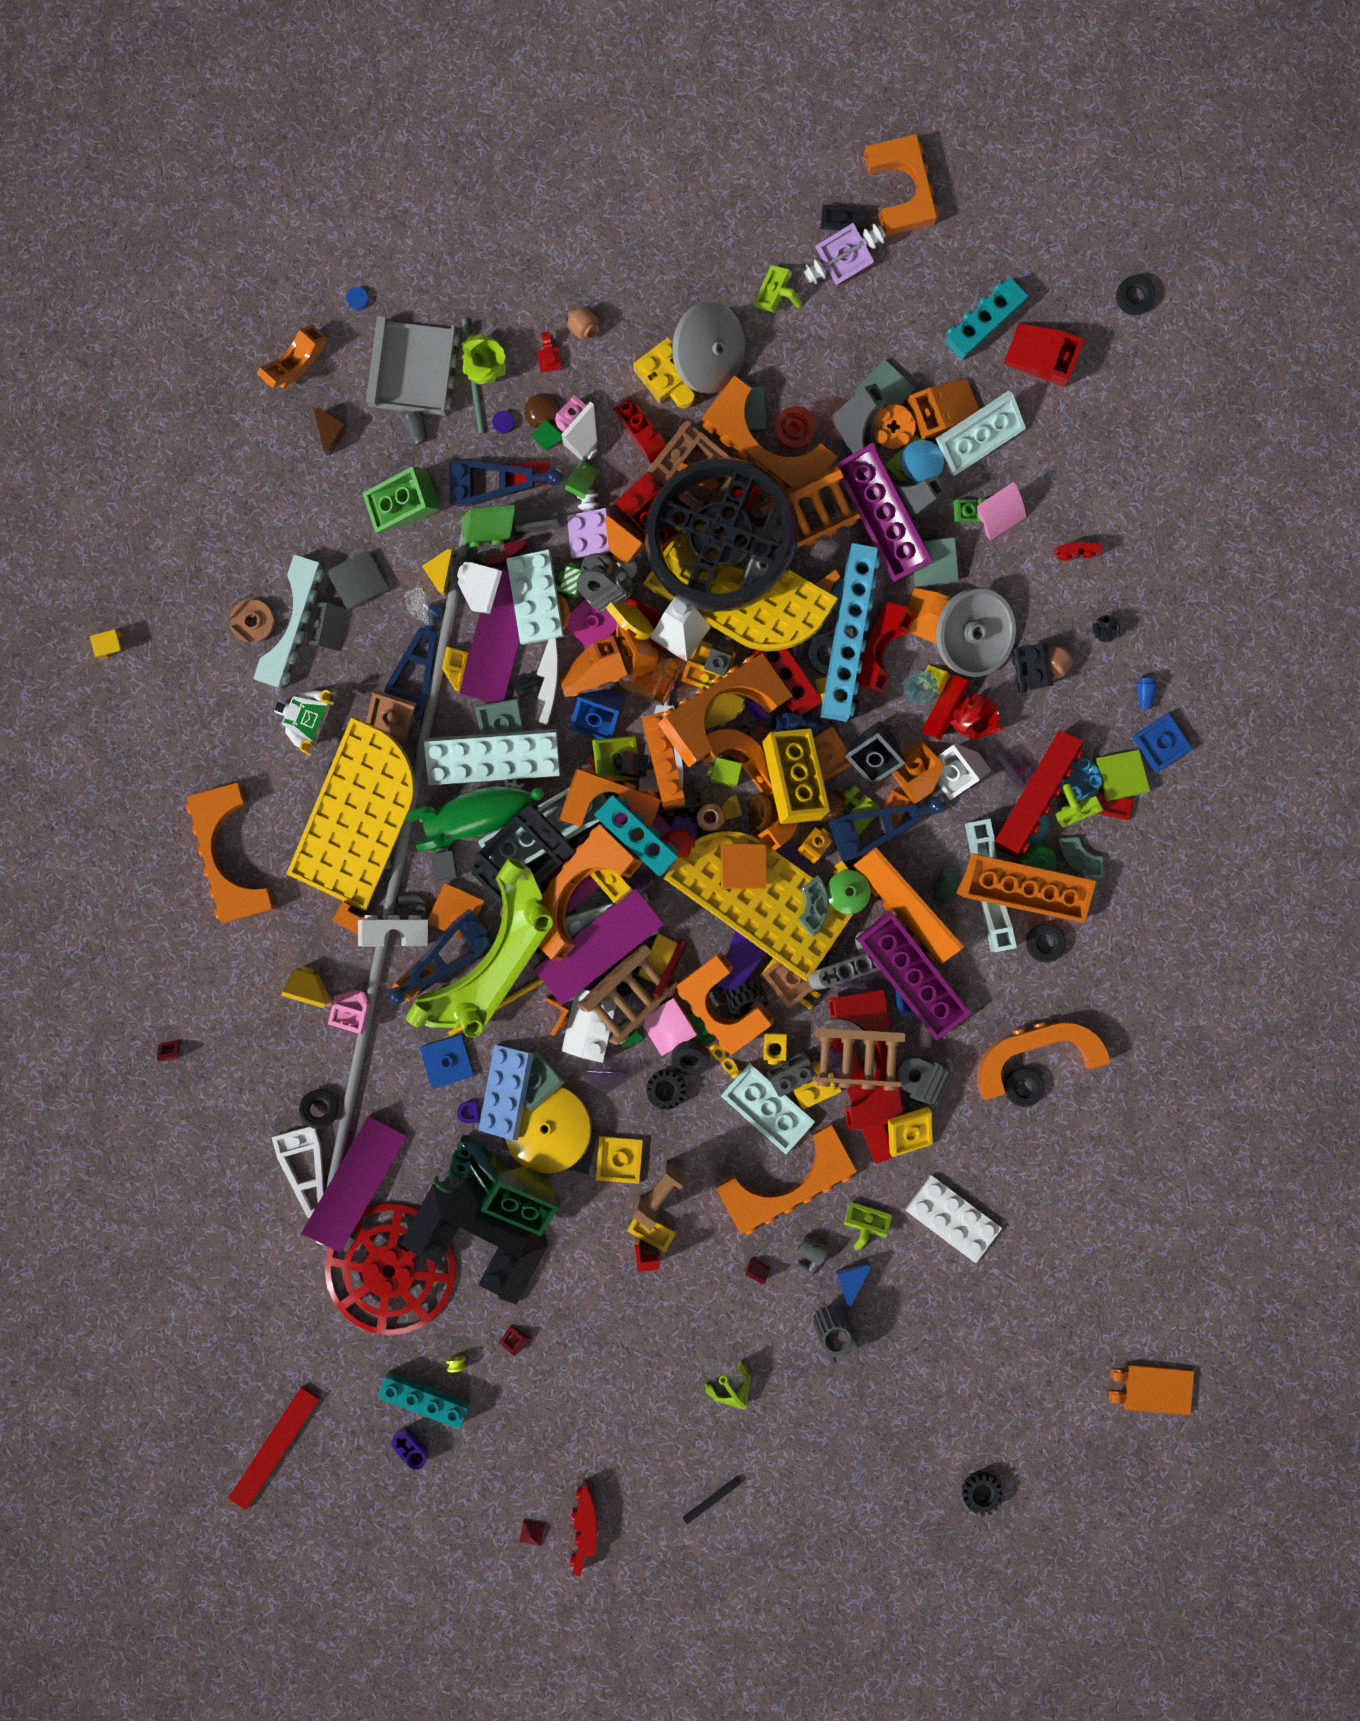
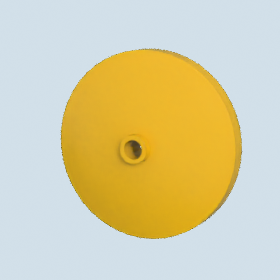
(563, 1143)

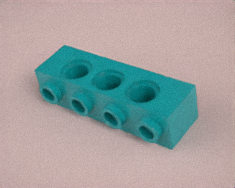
(1013, 299)
(608, 816)
(423, 1400)

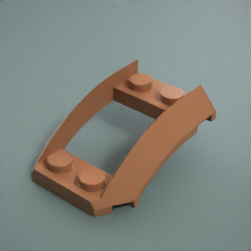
(676, 452)

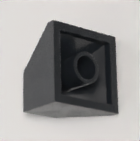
(875, 753)

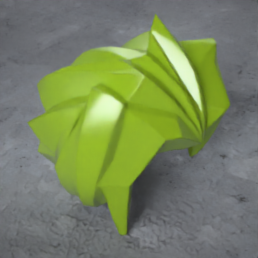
(483, 359)

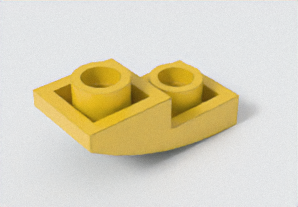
(660, 955)

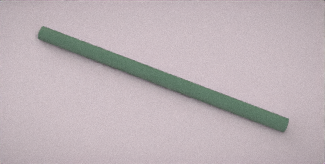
(475, 390)

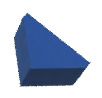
(851, 1280)

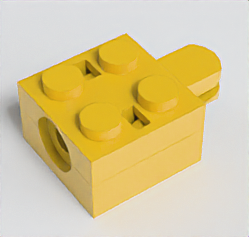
(665, 381)

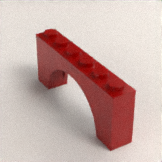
(869, 1013)

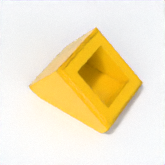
(940, 675)

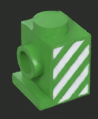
(568, 580)

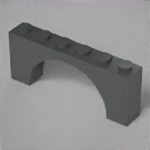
(856, 425)

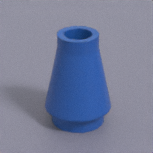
(1146, 691)

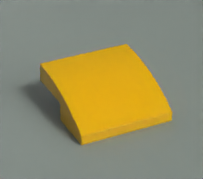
(694, 670)

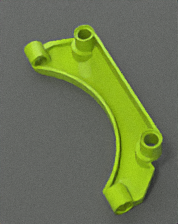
(483, 989)

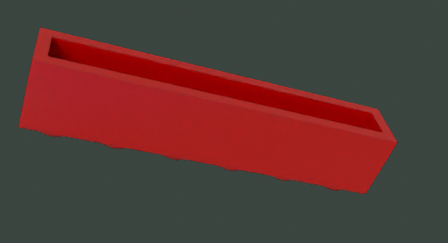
(1039, 793)

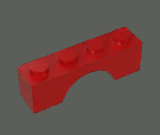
(891, 623)

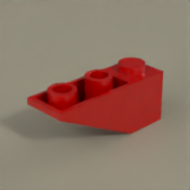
(640, 429)

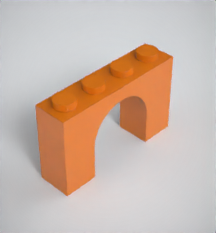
(904, 155)
(663, 763)
(587, 786)
(731, 1033)

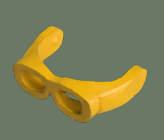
(734, 1072)

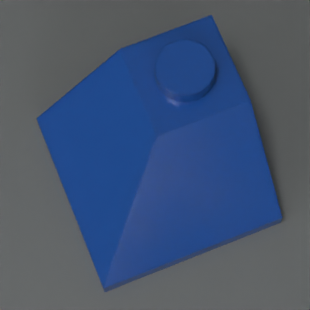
(597, 713)

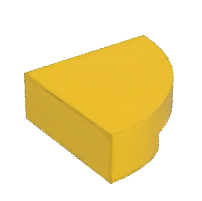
(732, 808)

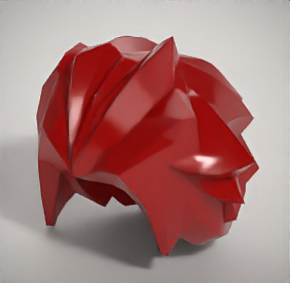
(976, 717)

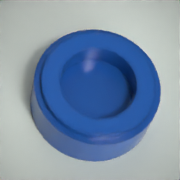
(357, 298)

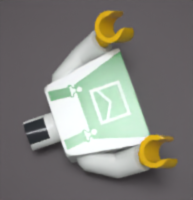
(305, 717)

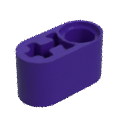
(401, 1448)

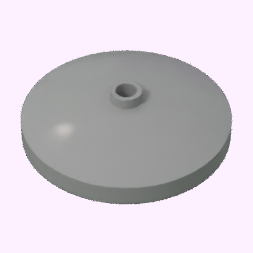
(708, 347)
(976, 632)

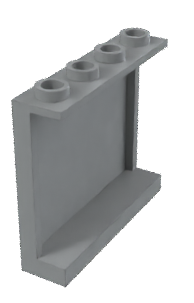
(412, 367)

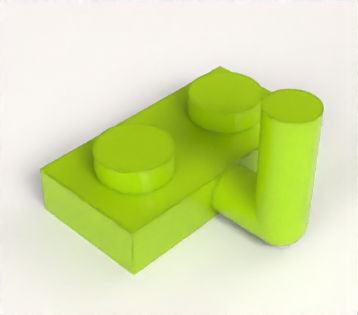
(774, 288)
(1077, 811)
(868, 1221)

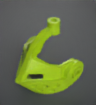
(737, 1400)

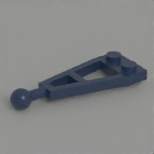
(462, 481)
(437, 612)
(846, 836)
(473, 934)

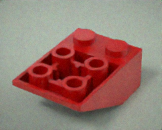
(1044, 353)
(636, 503)

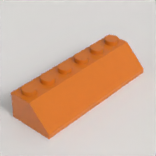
(908, 907)

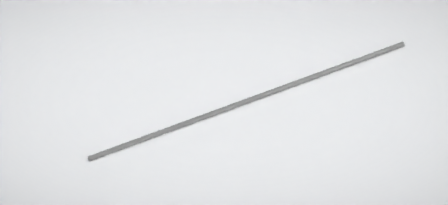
(396, 873)

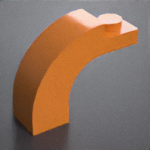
(293, 363)

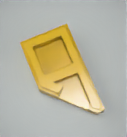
(454, 666)

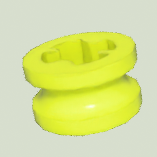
(456, 1364)

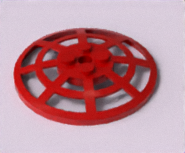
(384, 1285)

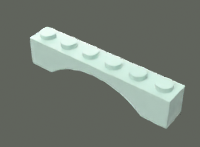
(275, 664)
(995, 916)

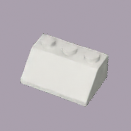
(585, 1032)

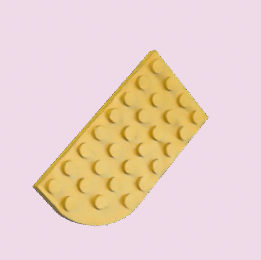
(774, 623)
(356, 816)
(760, 915)

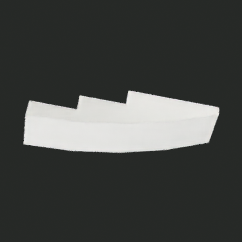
(549, 672)

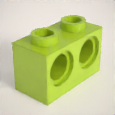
(724, 772)

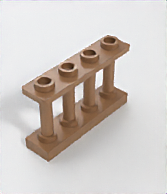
(607, 987)
(870, 1039)
(646, 1208)

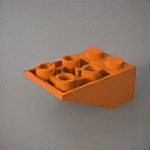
(941, 407)
(594, 667)

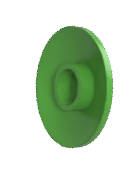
(837, 896)

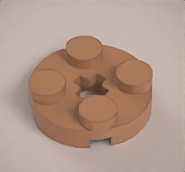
(239, 621)

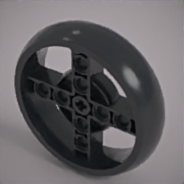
(664, 513)

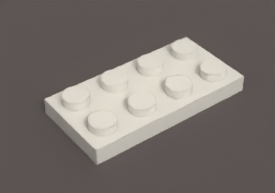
(953, 1219)

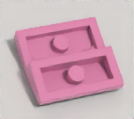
(1001, 511)
(668, 1026)

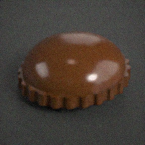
(541, 408)
(836, 804)
(760, 811)

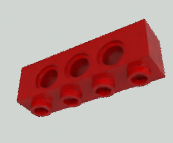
(798, 680)

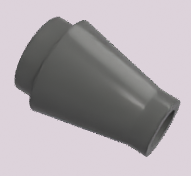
(415, 427)

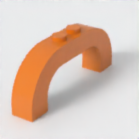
(753, 760)
(1023, 1040)

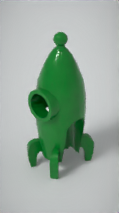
(471, 815)

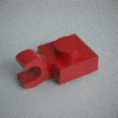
(548, 357)

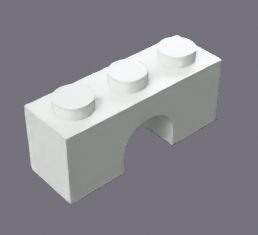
(412, 931)

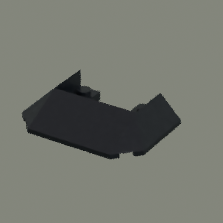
(443, 1214)

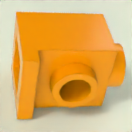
(810, 849)

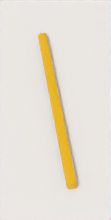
(505, 1001)

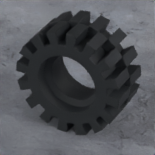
(745, 998)
(675, 1099)
(985, 1505)

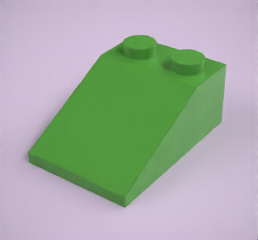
(401, 499)
(487, 525)

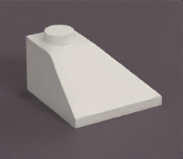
(582, 434)
(478, 585)
(680, 629)
(961, 769)

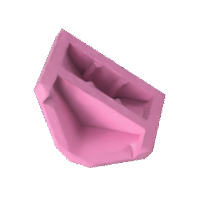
(350, 1011)

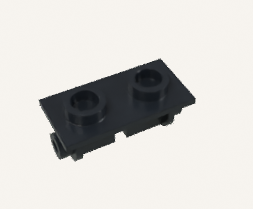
(690, 805)

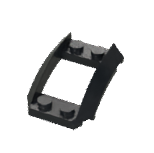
(541, 831)

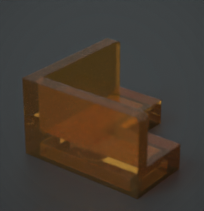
(655, 687)

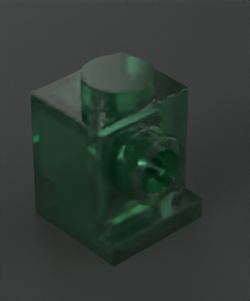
(945, 888)

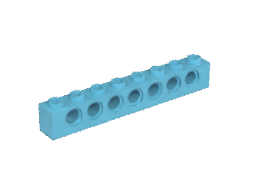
(857, 556)

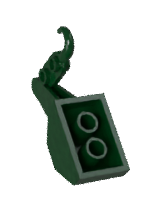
(512, 1194)

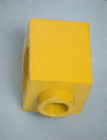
(770, 1038)

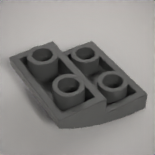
(357, 580)

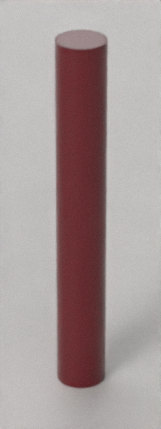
(670, 969)

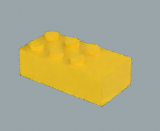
(795, 776)

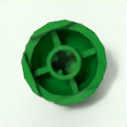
(1039, 856)

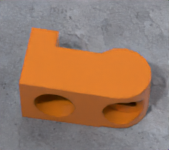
(347, 918)

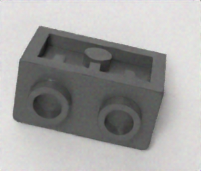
(791, 1073)

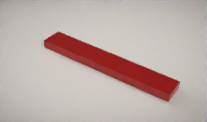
(876, 1135)
(273, 1448)

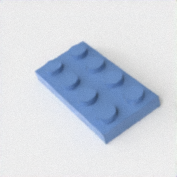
(506, 1092)

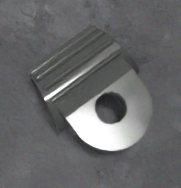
(600, 586)
(930, 1082)
(829, 1321)

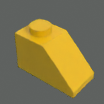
(723, 709)

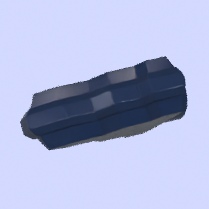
(791, 721)

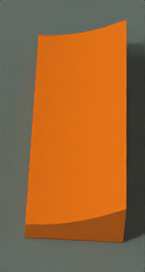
(1027, 888)

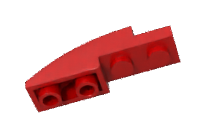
(585, 1521)

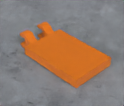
(1154, 1389)

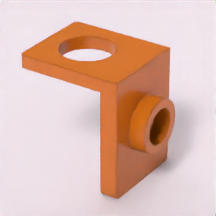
(561, 1023)

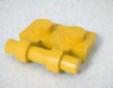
(811, 1094)

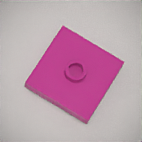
(590, 624)

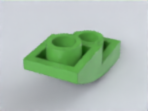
(582, 479)
(966, 510)

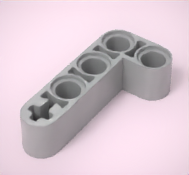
(848, 969)

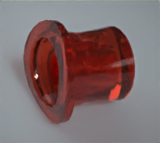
(795, 427)

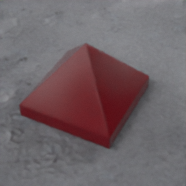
(163, 1056)
(532, 1532)

